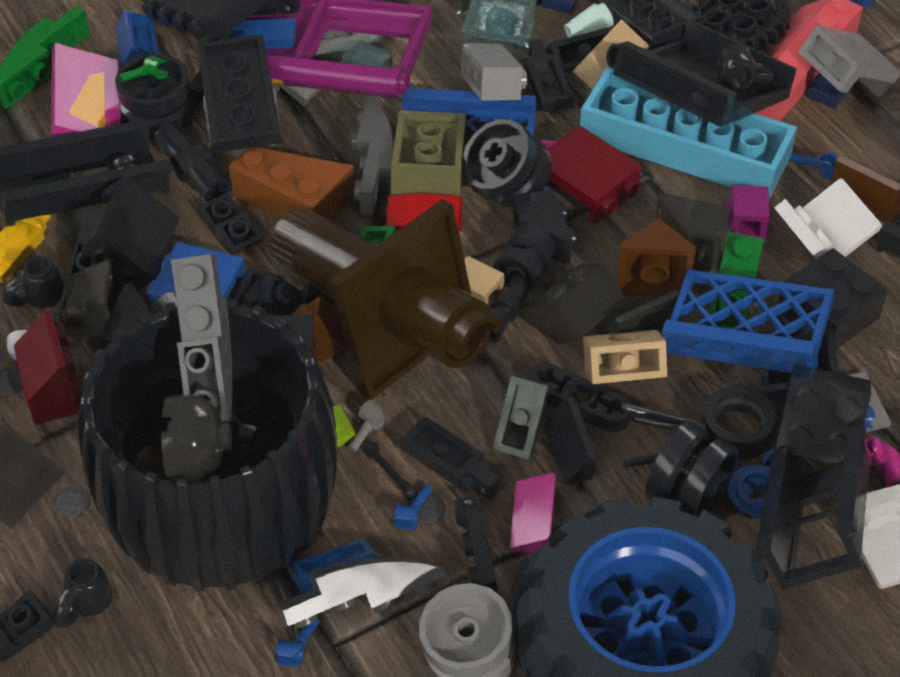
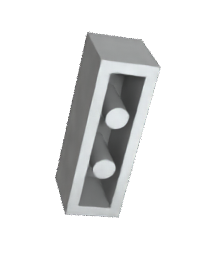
(492, 72)

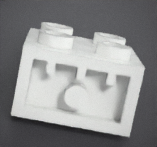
(831, 220)
(882, 536)

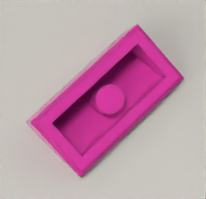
(532, 513)

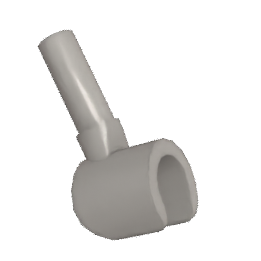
(373, 418)

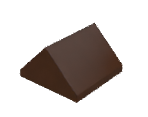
(874, 189)
(654, 260)

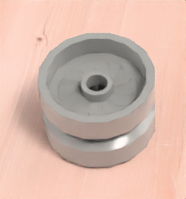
(468, 633)

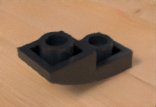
(228, 225)
(283, 299)
(23, 624)

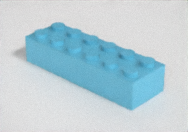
(648, 127)

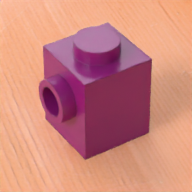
(749, 210)

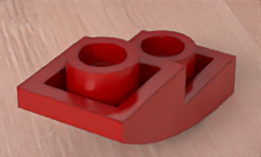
(405, 208)

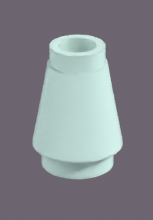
(591, 19)

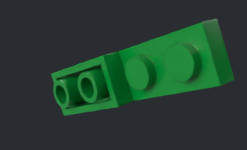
(31, 57)
(742, 260)

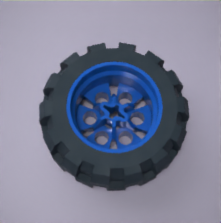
(660, 558)

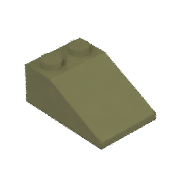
(428, 153)

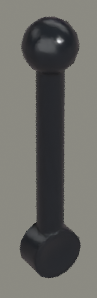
(371, 451)

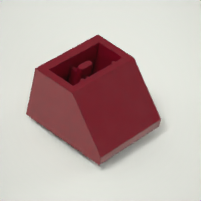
(46, 370)

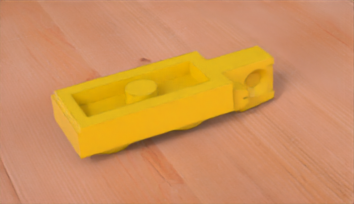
(19, 242)

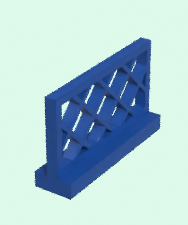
(476, 111)
(741, 344)

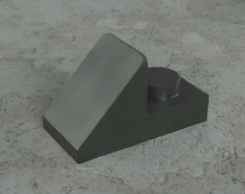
(522, 416)

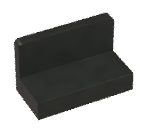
(641, 314)

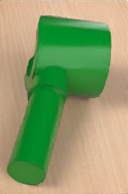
(149, 68)

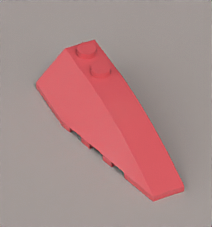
(828, 13)

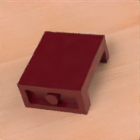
(593, 172)

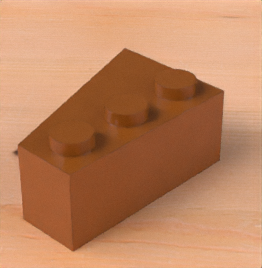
(288, 181)

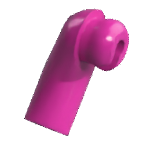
(885, 459)

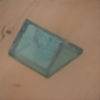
(500, 22)

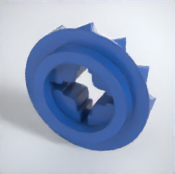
(742, 484)

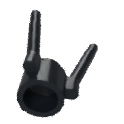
(655, 419)

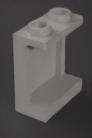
(847, 57)

